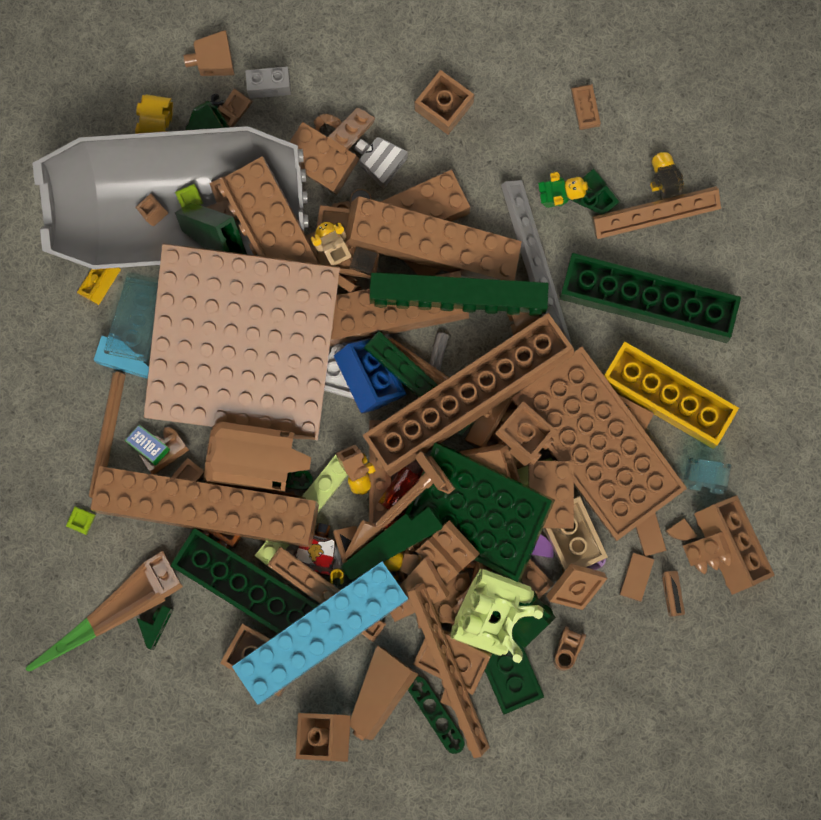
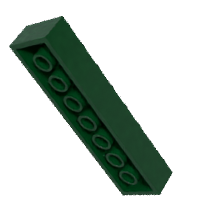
(650, 298)
(240, 583)

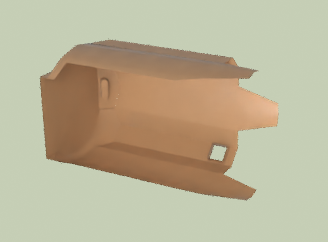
(252, 458)

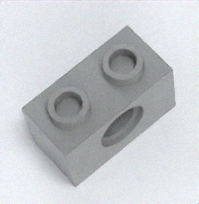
(268, 82)

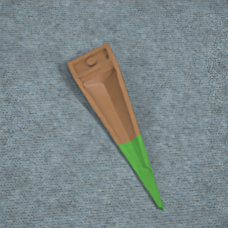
(139, 593)

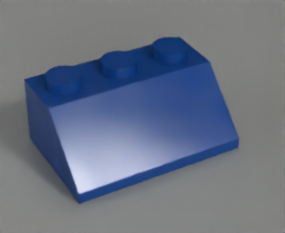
(367, 378)

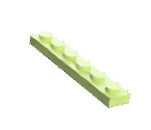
(319, 491)

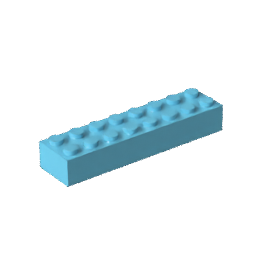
(320, 633)

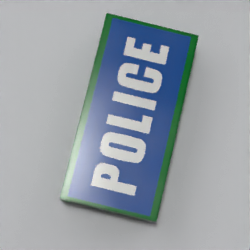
(147, 445)

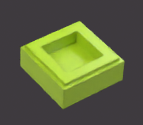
(188, 195)
(80, 520)

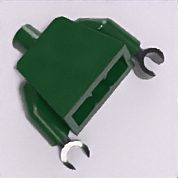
(207, 116)

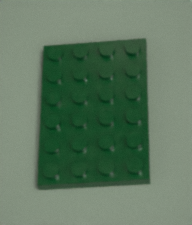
(488, 509)

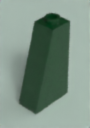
(210, 228)

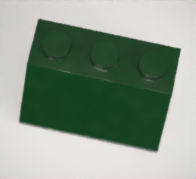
(530, 627)

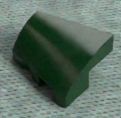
(601, 197)

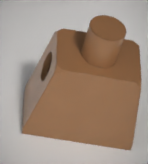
(211, 55)

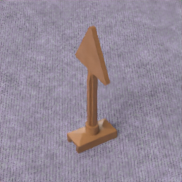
(368, 532)

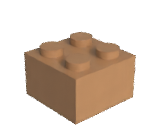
(444, 102)
(323, 737)

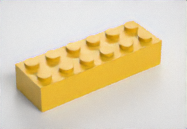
(670, 395)

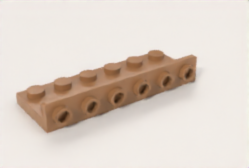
(265, 213)

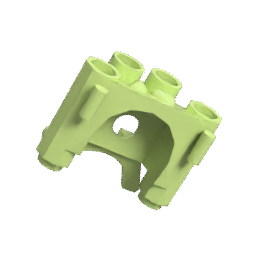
(488, 594)

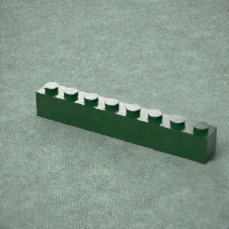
(459, 293)

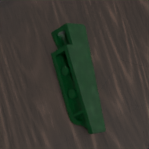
(394, 540)

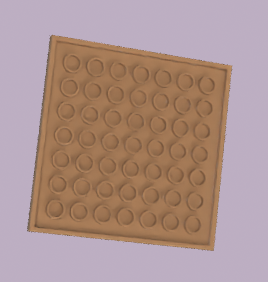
(240, 340)

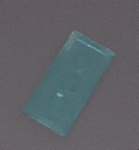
(133, 321)

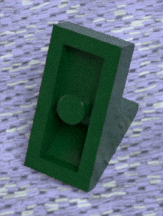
(152, 633)

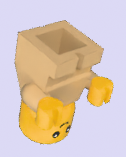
(331, 241)

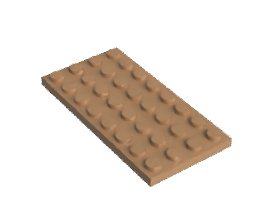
(612, 454)

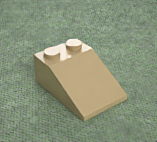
(577, 545)

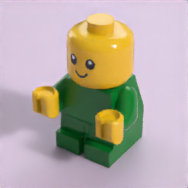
(559, 192)

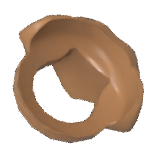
(328, 119)

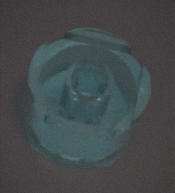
(708, 475)

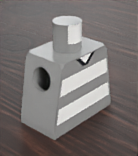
(381, 159)

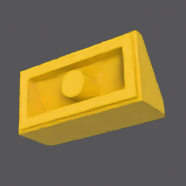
(98, 283)

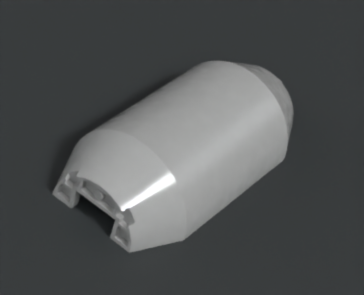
(99, 180)

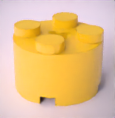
(154, 114)

